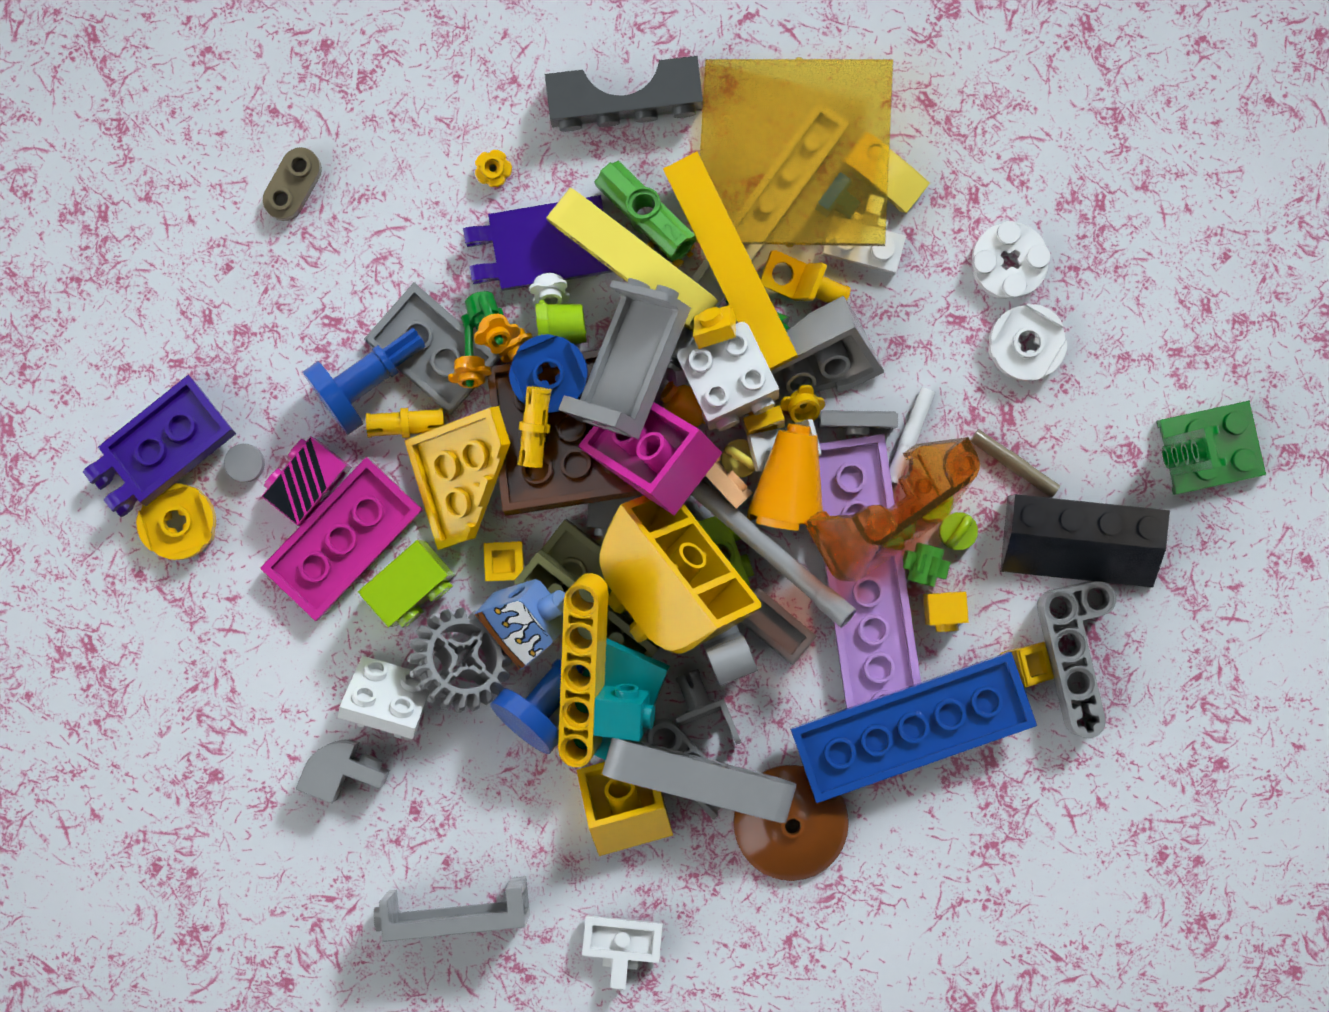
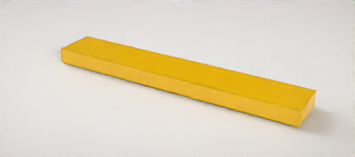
(729, 258)

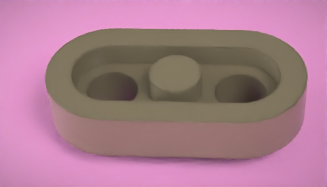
(294, 184)

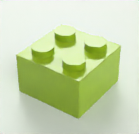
(407, 584)

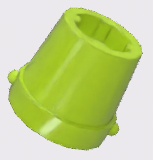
(561, 321)

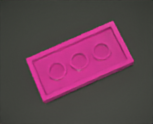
(341, 539)

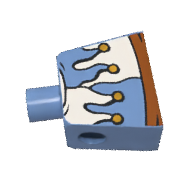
(523, 619)

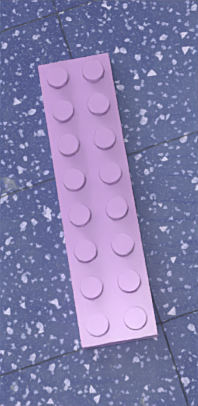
(879, 641)

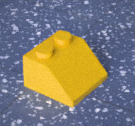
(621, 812)

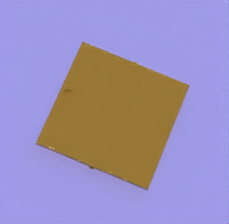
(800, 148)

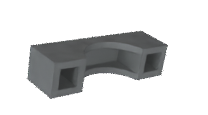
(578, 102)

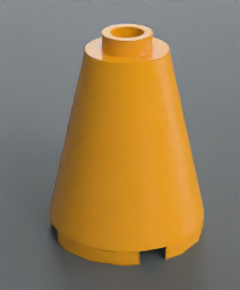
(790, 481)

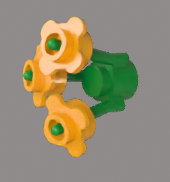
(492, 332)

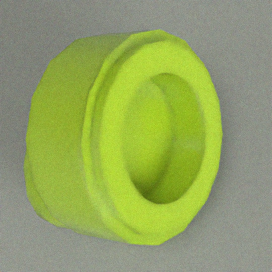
(958, 531)

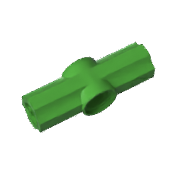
(659, 225)

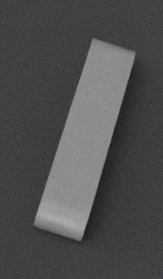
(699, 779)

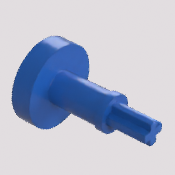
(360, 378)
(531, 715)

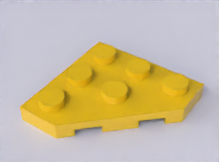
(458, 472)

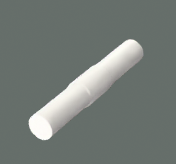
(911, 433)

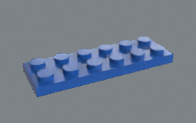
(913, 727)

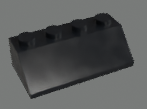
(1083, 540)

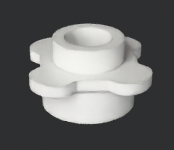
(549, 288)

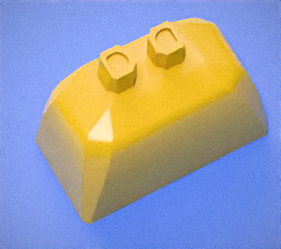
(671, 577)

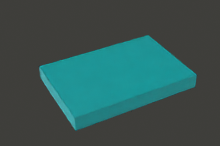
(627, 667)

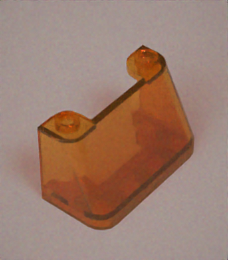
(933, 486)

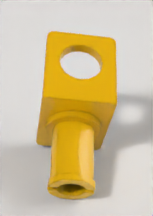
(806, 280)

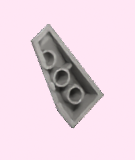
(830, 352)

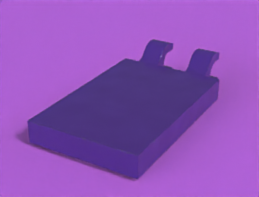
(529, 247)
(159, 446)

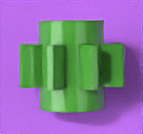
(925, 564)

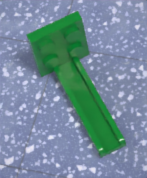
(1211, 447)

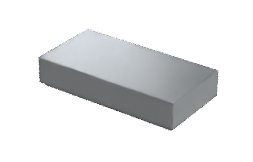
(779, 628)

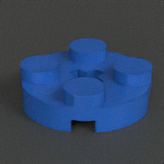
(556, 352)

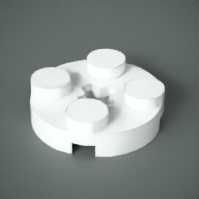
(1010, 238)
(1049, 338)

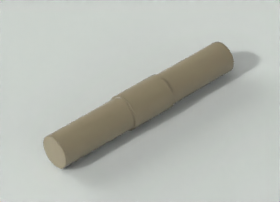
(1015, 463)

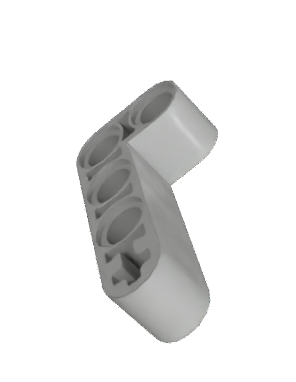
(730, 656)
(1079, 659)

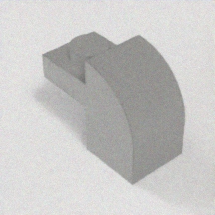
(331, 764)

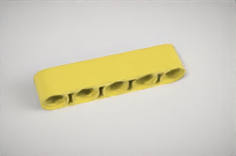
(624, 251)

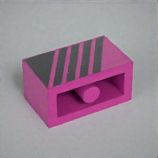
(305, 480)

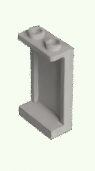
(631, 359)
(453, 920)

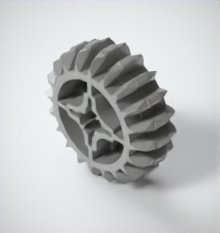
(447, 650)

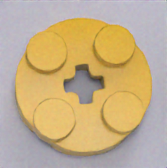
(196, 532)

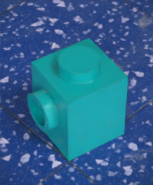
(623, 712)

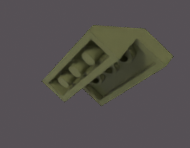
(565, 559)

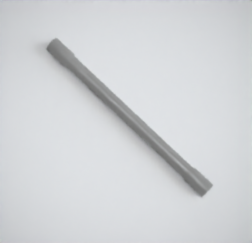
(823, 596)

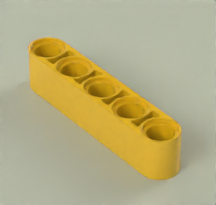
(584, 652)

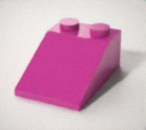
(660, 464)

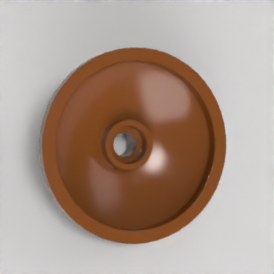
(800, 853)

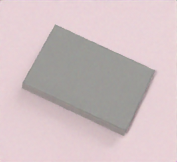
(443, 342)

